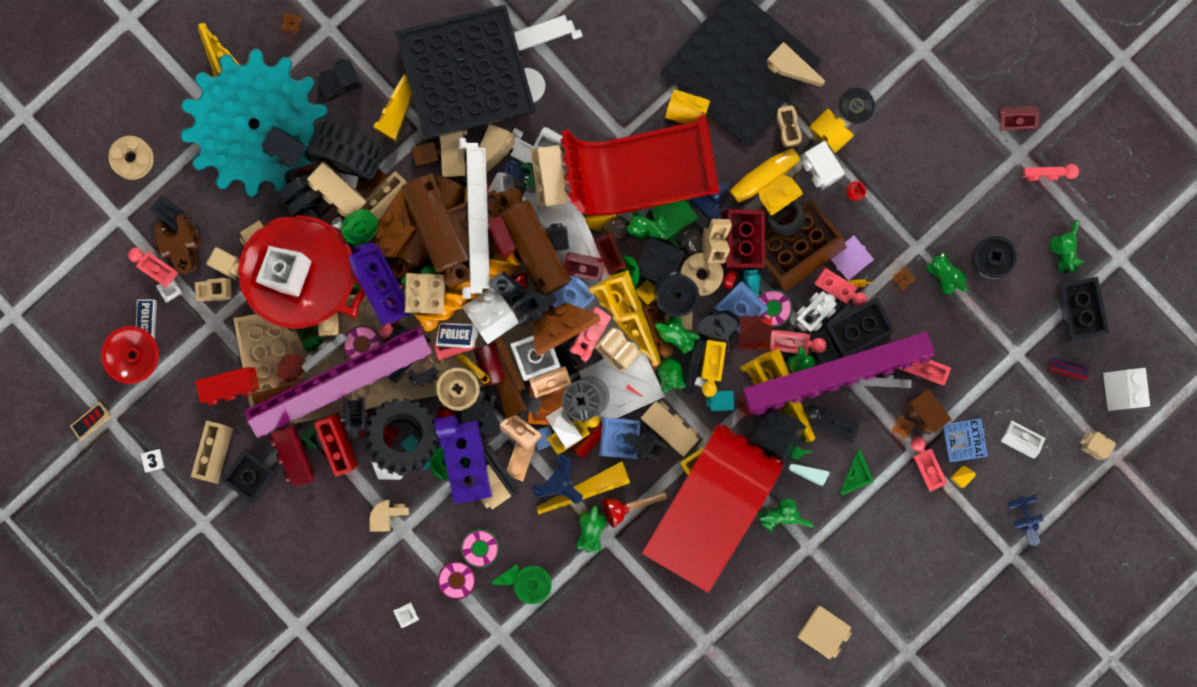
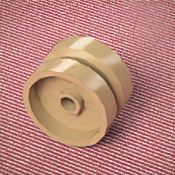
(446, 389)

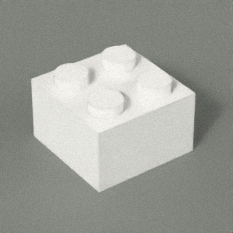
(822, 166)
(490, 315)
(529, 363)

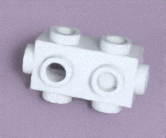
(820, 306)

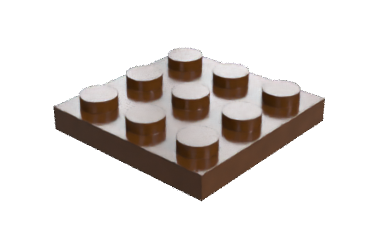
(459, 217)

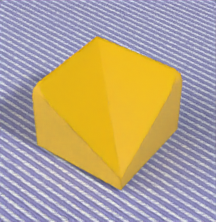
(645, 292)
(963, 476)

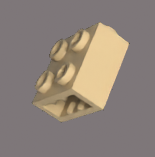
(824, 632)

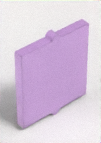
(852, 259)

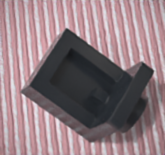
(429, 376)

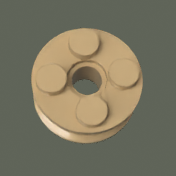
(125, 146)
(713, 270)

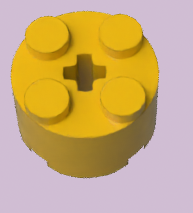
(831, 131)

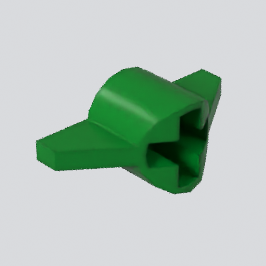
(798, 453)
(507, 578)

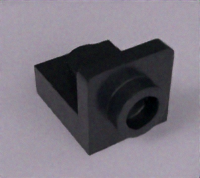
(559, 236)

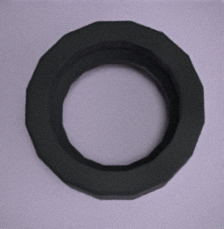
(789, 229)

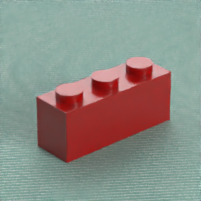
(227, 385)
(336, 444)

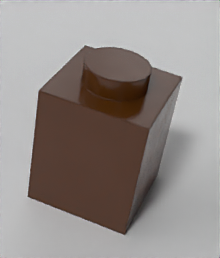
(426, 154)

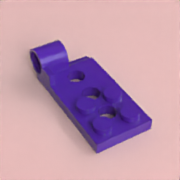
(361, 258)
(449, 433)

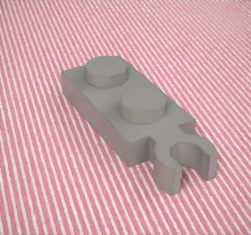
(326, 350)
(886, 381)

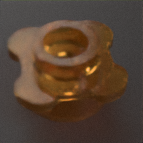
(287, 19)
(903, 283)
(902, 422)

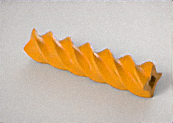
(454, 295)

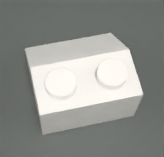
(284, 270)
(1126, 389)

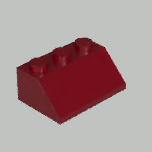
(745, 239)
(292, 455)

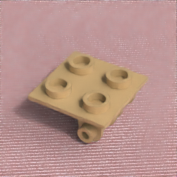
(424, 293)

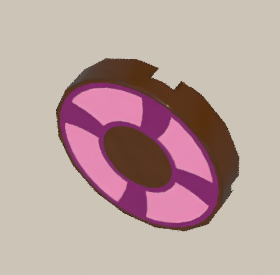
(360, 340)
(456, 580)

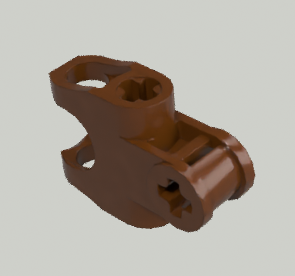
(179, 246)

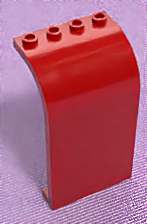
(640, 169)
(714, 508)

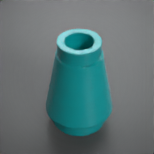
(752, 279)

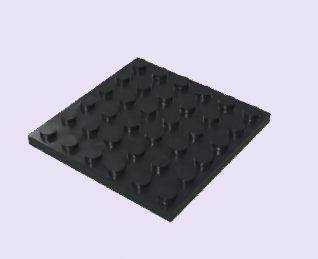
(729, 67)
(465, 72)

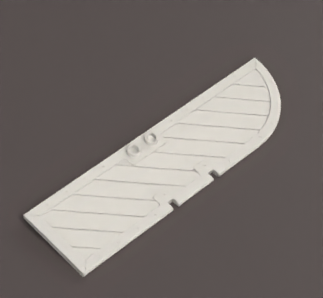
(640, 372)

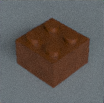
(927, 412)

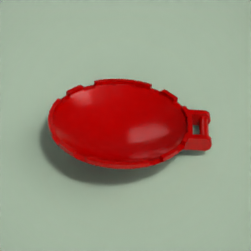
(326, 283)

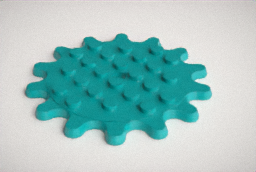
(229, 104)

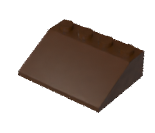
(800, 254)

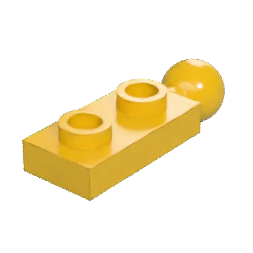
(712, 366)
(581, 427)

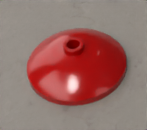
(117, 352)

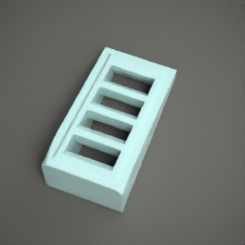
(814, 475)

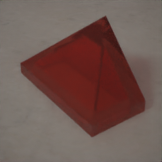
(610, 252)

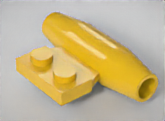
(770, 182)

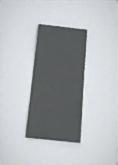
(531, 403)

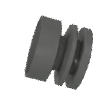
(595, 399)

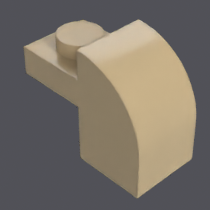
(714, 241)
(213, 290)
(381, 515)

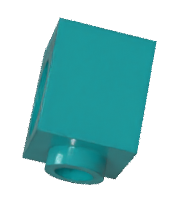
(721, 401)

